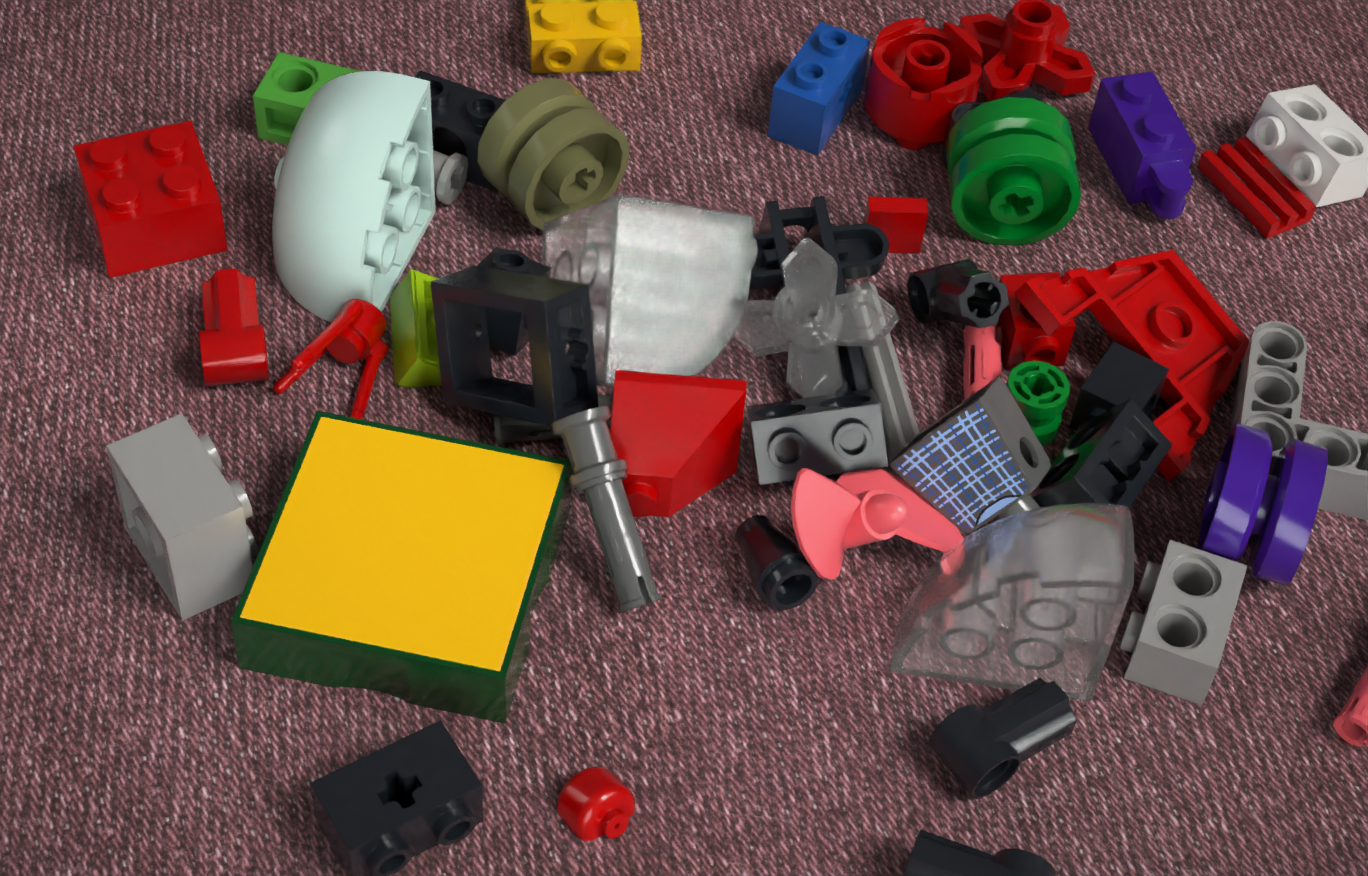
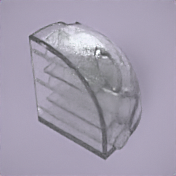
(659, 278)
(1023, 601)

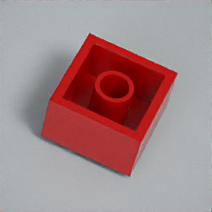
(151, 198)

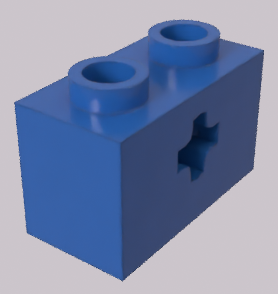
(818, 88)

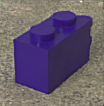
(1143, 142)

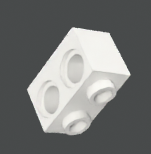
(1313, 144)

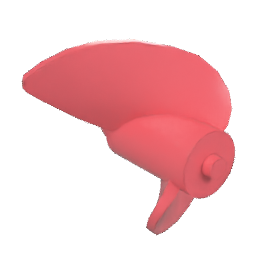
(861, 511)

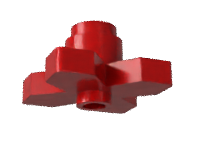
(1028, 49)

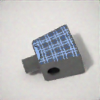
(976, 460)

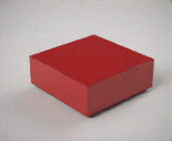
(900, 220)

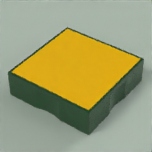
(405, 566)

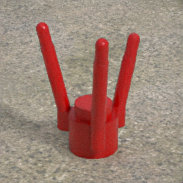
(348, 338)

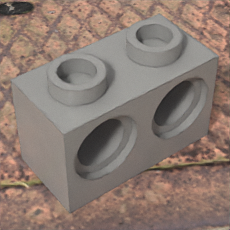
(1185, 621)

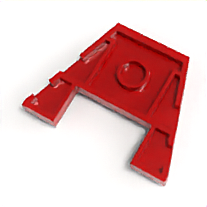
(1162, 314)

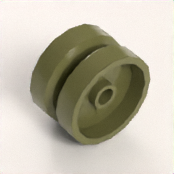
(552, 151)

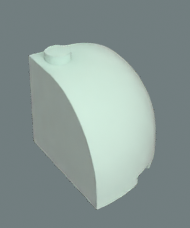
(354, 190)

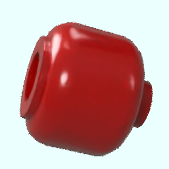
(595, 804)

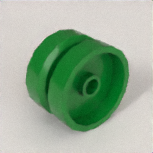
(1012, 171)

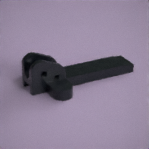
(857, 249)

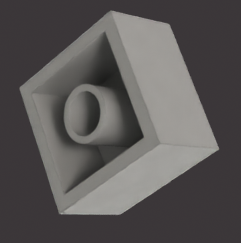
(184, 514)

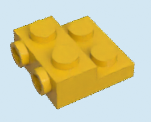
(583, 35)

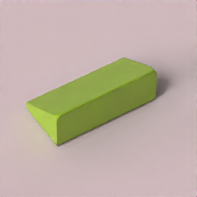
(414, 332)

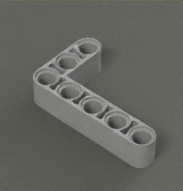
(1270, 400)

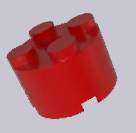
(920, 78)

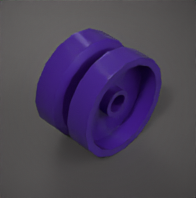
(1271, 506)

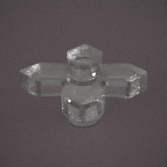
(837, 320)

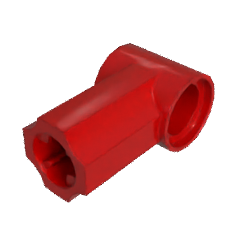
(232, 339)

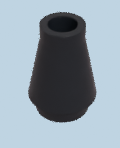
(775, 564)

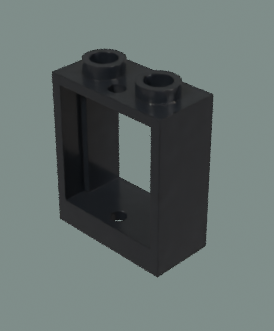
(556, 316)

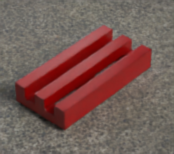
(1262, 183)

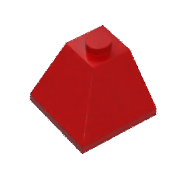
(675, 436)

